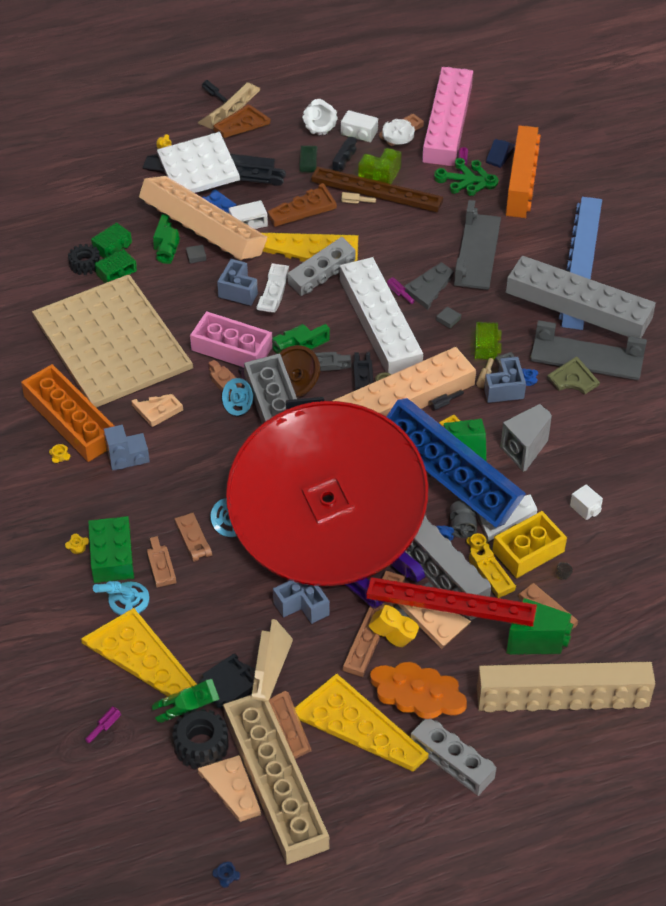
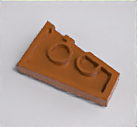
(241, 121)

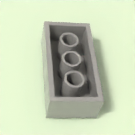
(269, 385)

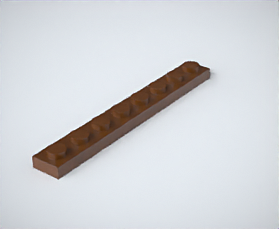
(377, 189)

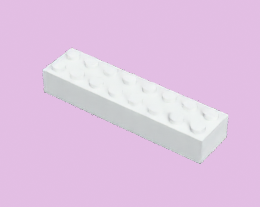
(380, 315)

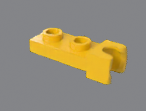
(492, 571)

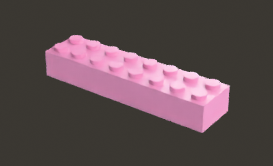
(447, 116)

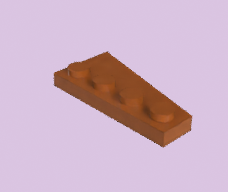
(310, 204)

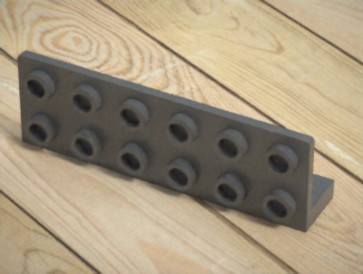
(477, 249)
(596, 357)

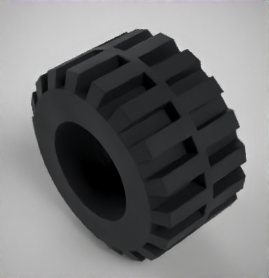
(200, 724)

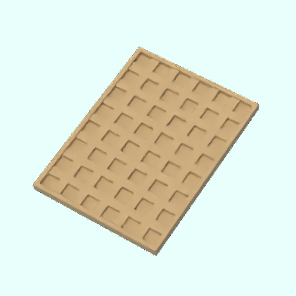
(112, 340)

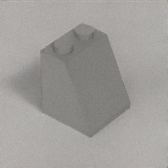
(526, 435)

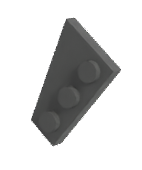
(428, 285)

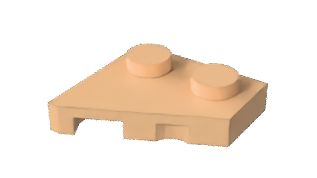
(158, 408)

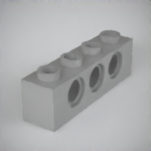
(298, 277)
(440, 753)

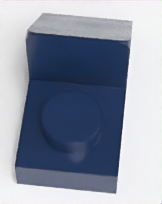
(500, 152)

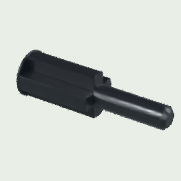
(213, 90)
(443, 400)

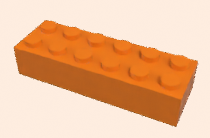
(523, 172)
(67, 411)

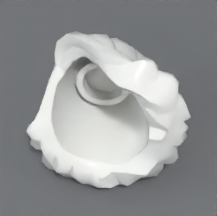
(319, 117)

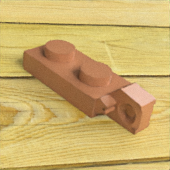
(221, 375)
(160, 564)

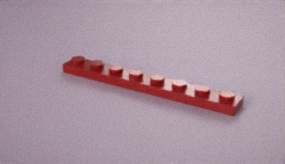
(452, 601)

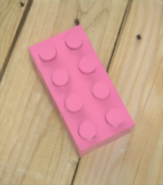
(230, 340)

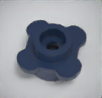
(223, 868)

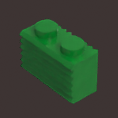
(112, 240)
(115, 266)

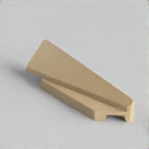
(234, 104)
(270, 659)

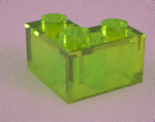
(381, 169)

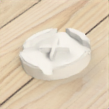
(398, 131)

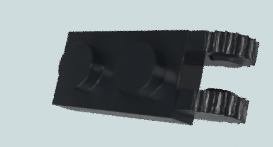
(344, 154)
(362, 371)

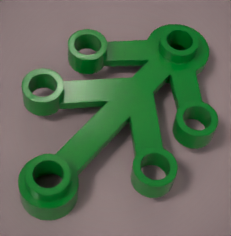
(485, 180)

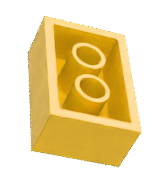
(529, 544)

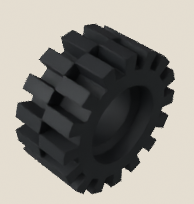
(83, 252)

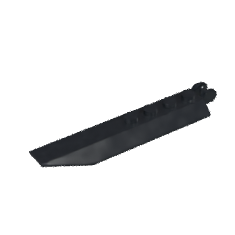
(249, 168)

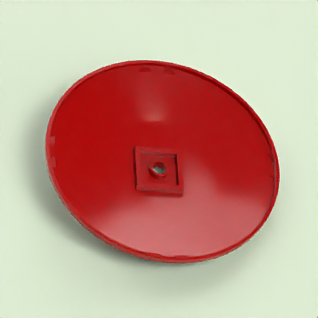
(320, 452)

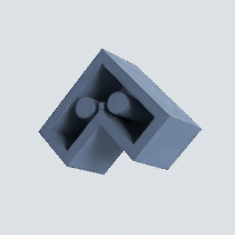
(236, 284)
(507, 383)
(125, 450)
(297, 596)

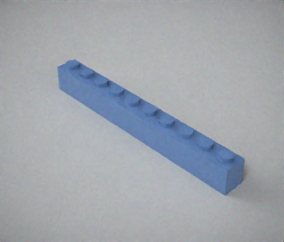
(584, 248)

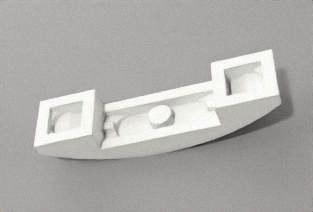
(274, 289)

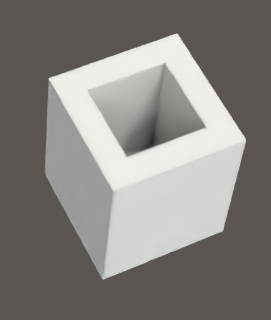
(586, 502)

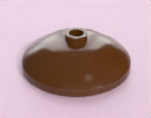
(303, 362)

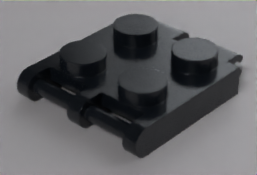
(229, 680)

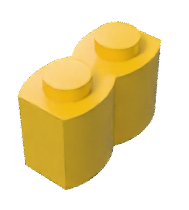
(394, 626)

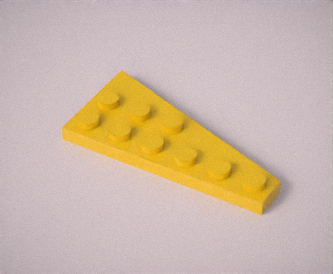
(304, 245)
(139, 651)
(351, 717)

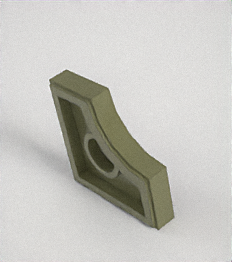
(573, 375)

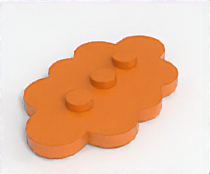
(418, 690)

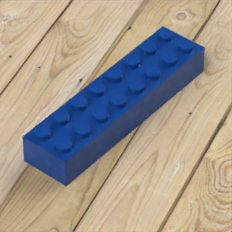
(458, 465)

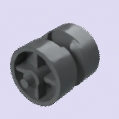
(463, 519)

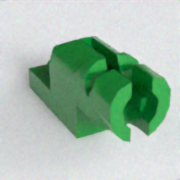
(165, 240)
(301, 336)
(187, 700)

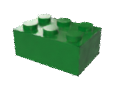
(111, 549)

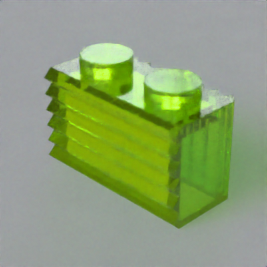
(487, 340)

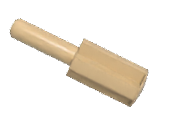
(355, 198)
(481, 380)

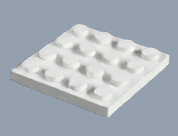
(199, 163)

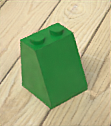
(471, 434)
(546, 636)

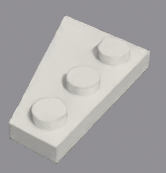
(523, 511)

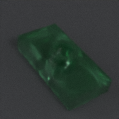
(308, 158)

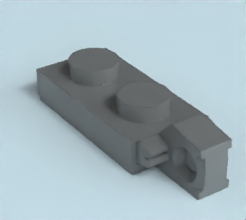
(333, 361)

